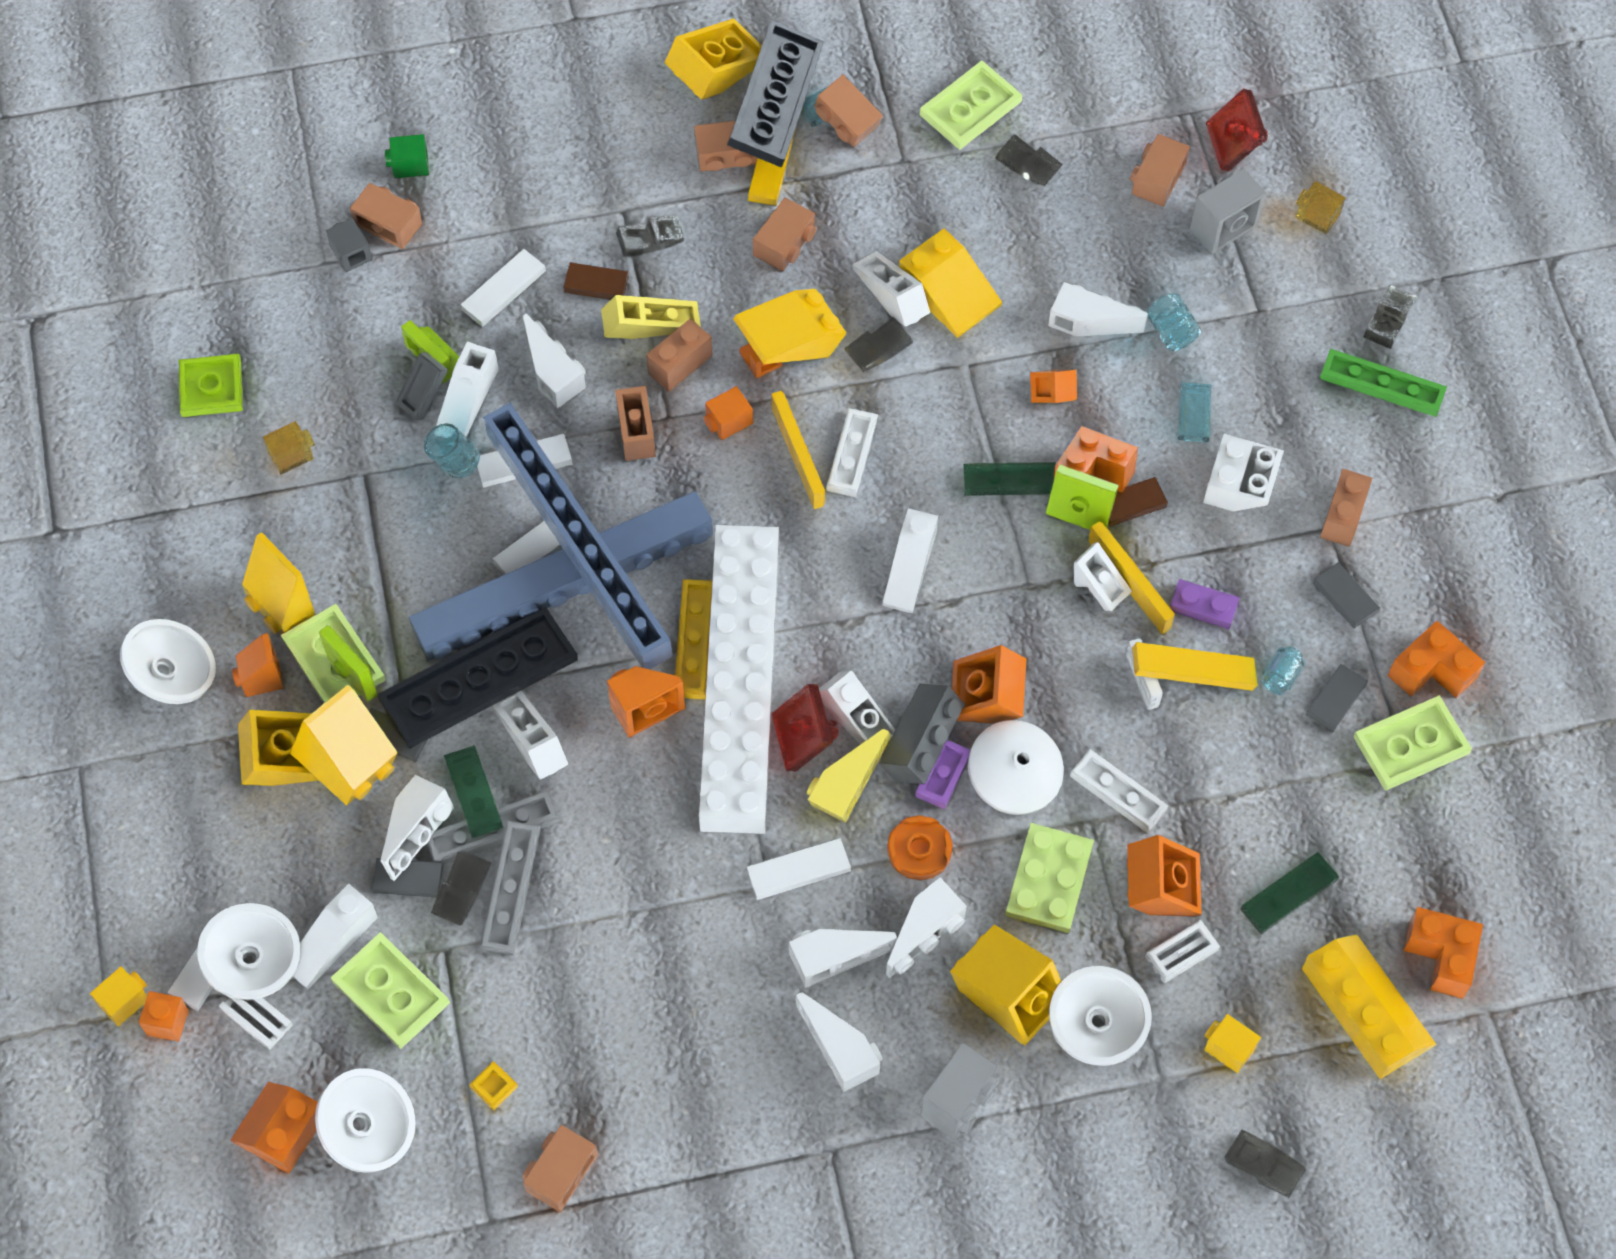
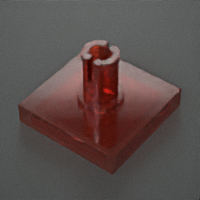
(1236, 130)
(803, 727)

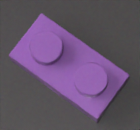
(1204, 604)
(944, 775)

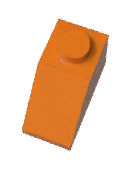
(258, 668)

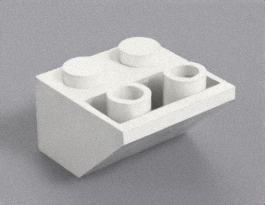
(1242, 474)

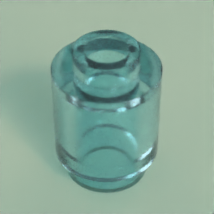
(1283, 670)

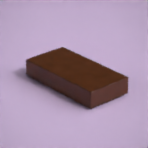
(595, 281)
(1137, 501)

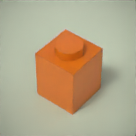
(728, 413)
(163, 1016)

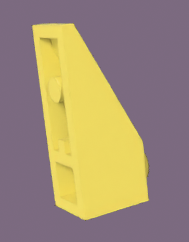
(646, 317)
(845, 780)

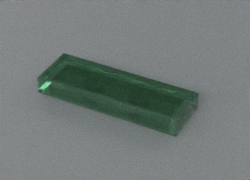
(1008, 478)
(473, 791)
(1289, 893)

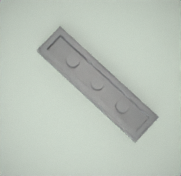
(455, 837)
(510, 888)

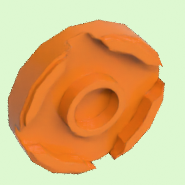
(919, 847)

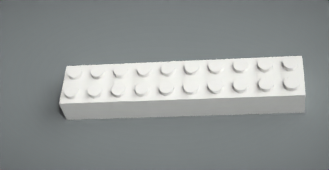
(739, 680)

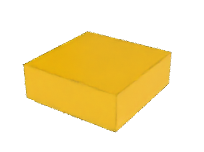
(493, 1085)

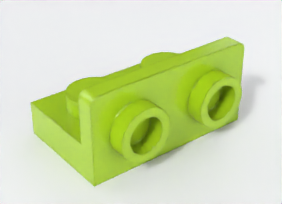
(426, 340)

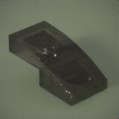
(1024, 160)
(655, 235)
(1389, 316)
(875, 348)
(461, 888)
(1265, 1162)

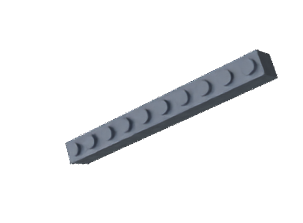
(578, 537)
(555, 579)

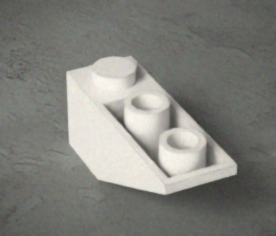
(1092, 314)
(555, 372)
(468, 386)
(854, 707)
(413, 820)
(929, 918)

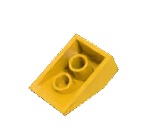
(713, 57)
(951, 282)
(791, 328)
(275, 588)
(266, 748)

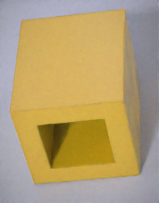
(120, 995)
(1231, 1042)

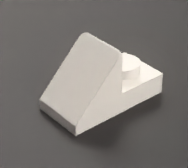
(1102, 578)

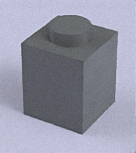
(349, 244)

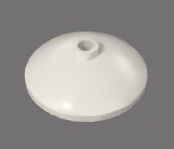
(173, 650)
(1006, 782)
(243, 933)
(1106, 996)
(383, 1116)

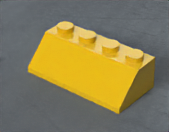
(1367, 1004)

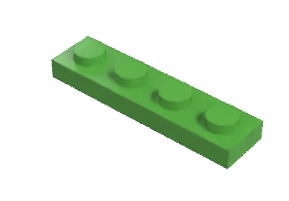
(1383, 382)

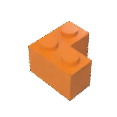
(1100, 457)
(1439, 656)
(1451, 942)

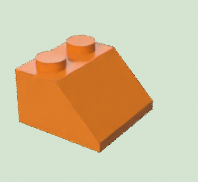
(990, 685)
(644, 697)
(1163, 878)
(278, 1126)

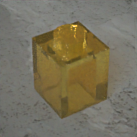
(1319, 207)
(289, 447)

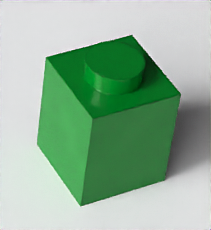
(407, 156)

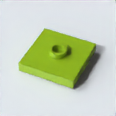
(210, 385)
(1081, 498)
(348, 663)

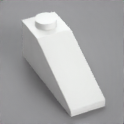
(893, 288)
(910, 560)
(531, 735)
(333, 934)
(832, 951)
(841, 1044)

